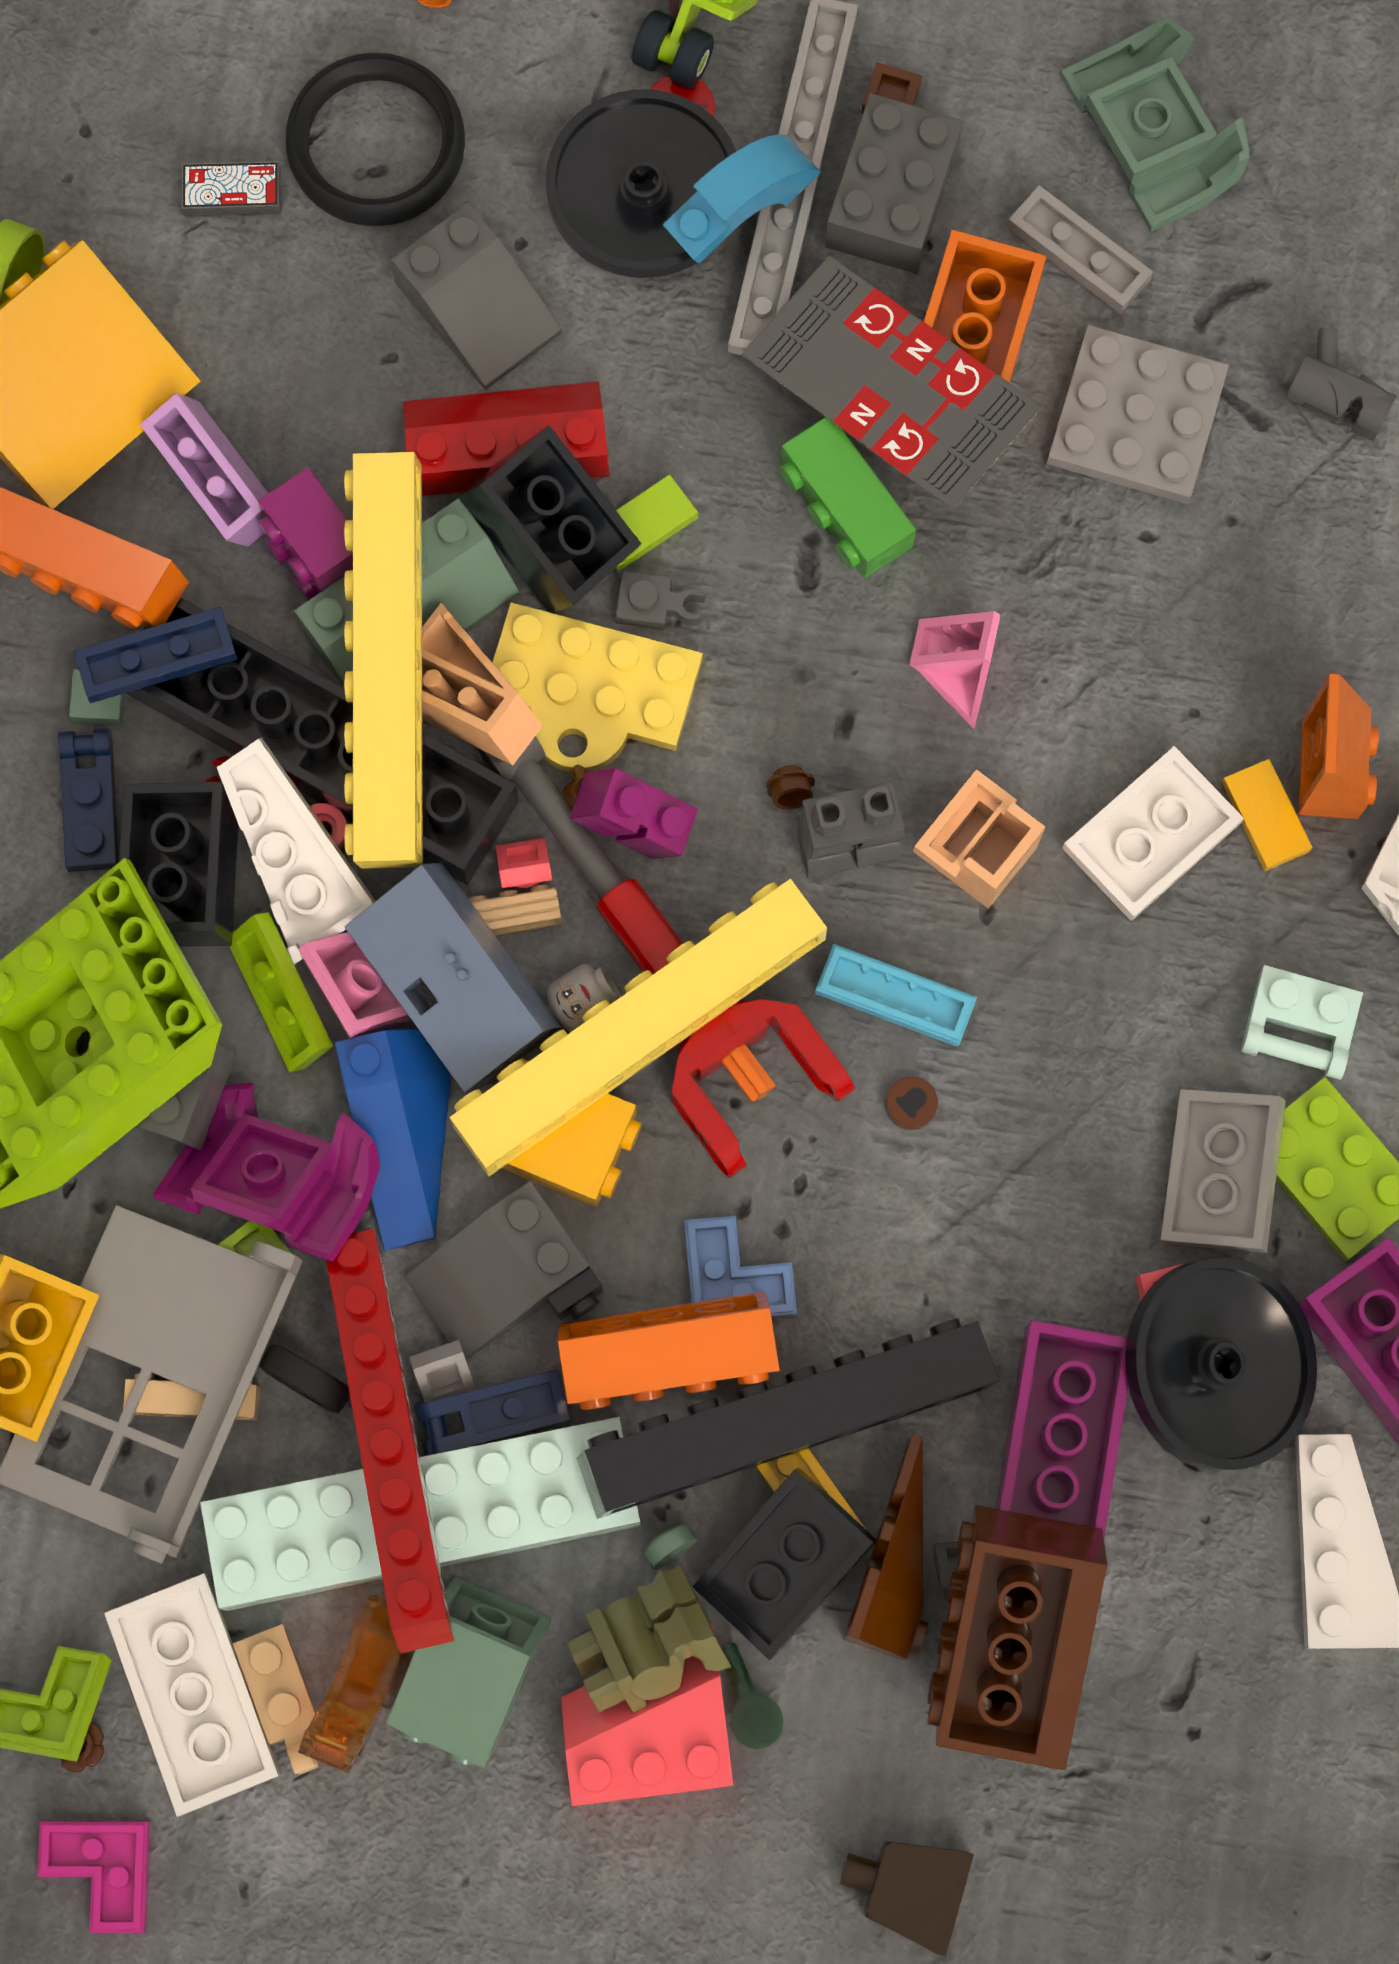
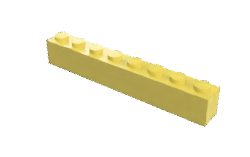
(385, 660)
(638, 1026)

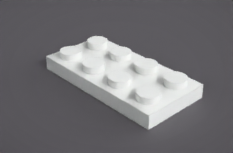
(191, 1694)

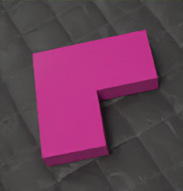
(114, 1858)

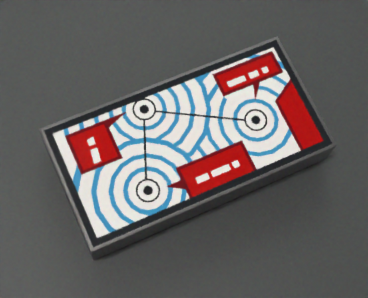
(231, 188)

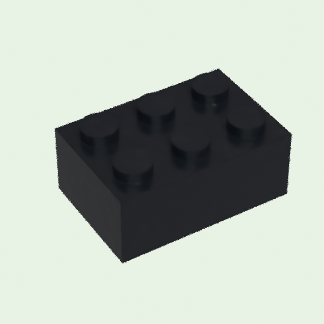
(185, 854)

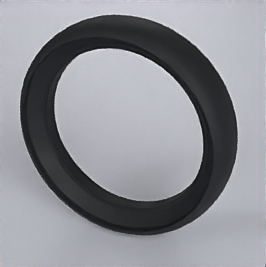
(375, 68)

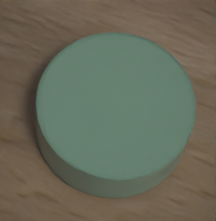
(669, 1545)

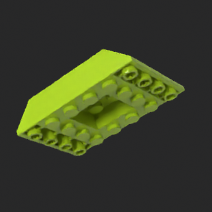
(122, 977)

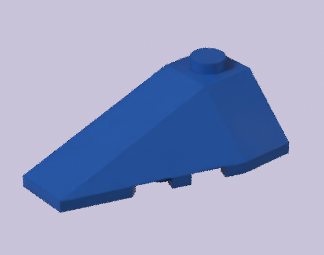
(401, 1100)

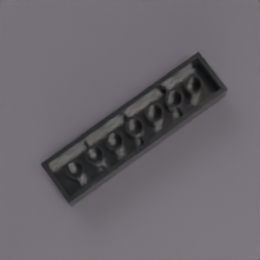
(304, 728)

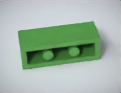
(846, 497)

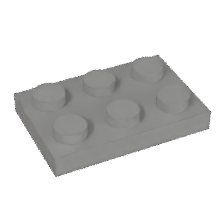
(1223, 1170)

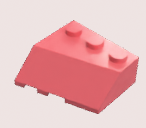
(659, 1750)

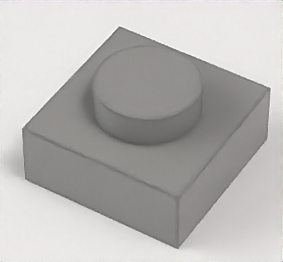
(442, 1372)

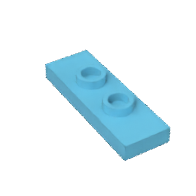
(895, 995)

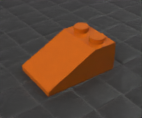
(1337, 753)

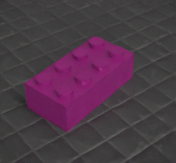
(1360, 1327)
(1064, 1425)

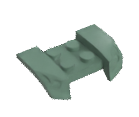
(1158, 123)

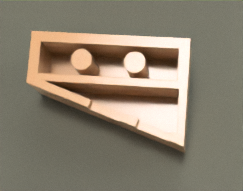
(469, 694)

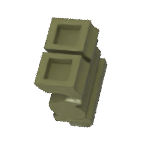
(646, 1643)

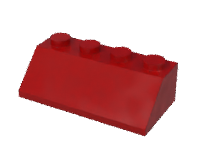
(472, 432)

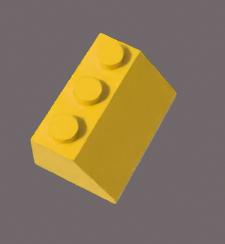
(38, 1338)

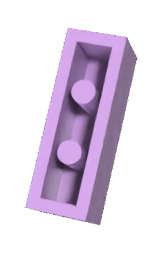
(208, 467)

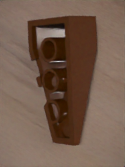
(892, 1588)

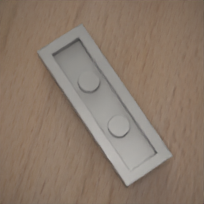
(1080, 249)

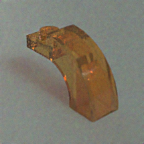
(357, 1691)

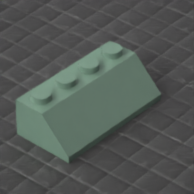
(457, 571)

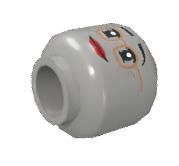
(578, 992)

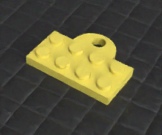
(595, 684)

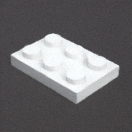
(1152, 833)

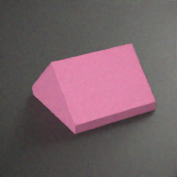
(352, 986)

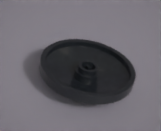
(625, 172)
(1221, 1364)

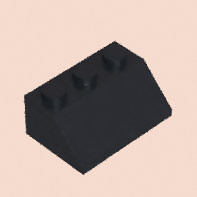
(550, 520)

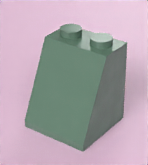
(466, 1688)

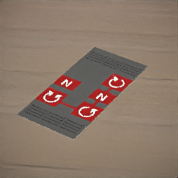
(891, 381)

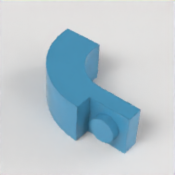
(738, 187)

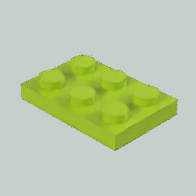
(1337, 1170)

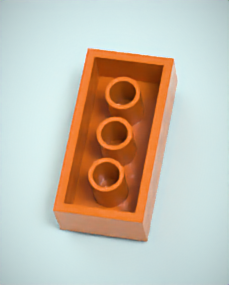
(985, 299)
(667, 1349)

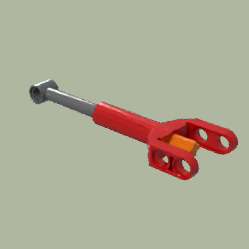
(649, 942)

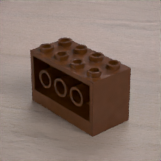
(1017, 1636)

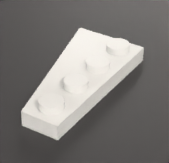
(300, 864)
(1344, 1564)

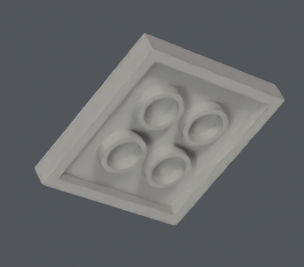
(1138, 414)

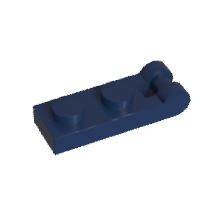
(88, 801)
(495, 1412)

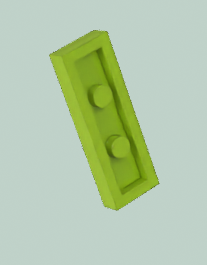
(279, 992)

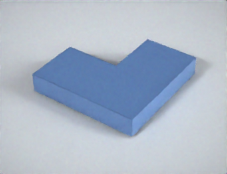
(717, 1271)

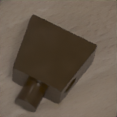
(912, 1890)

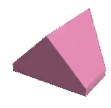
(956, 658)

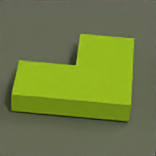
(61, 1715)

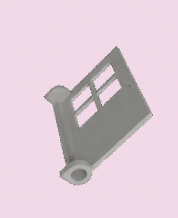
(175, 1313)

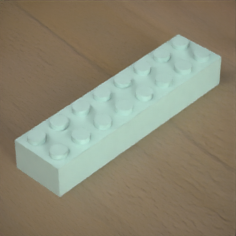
(479, 1500)

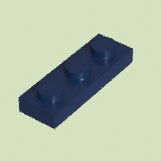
(155, 655)

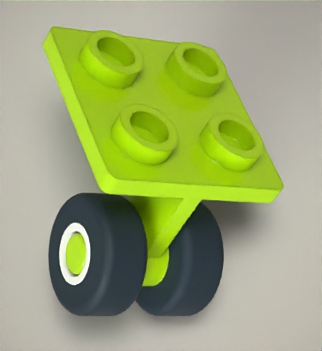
(677, 43)

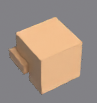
(980, 839)

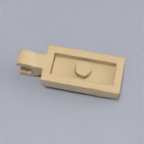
(278, 1691)

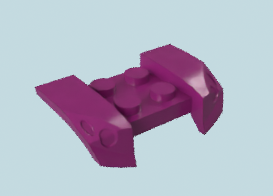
(277, 1175)

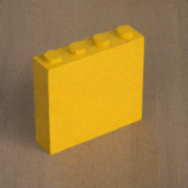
(77, 372)

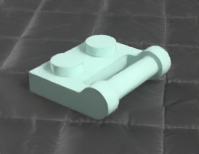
(1305, 1007)

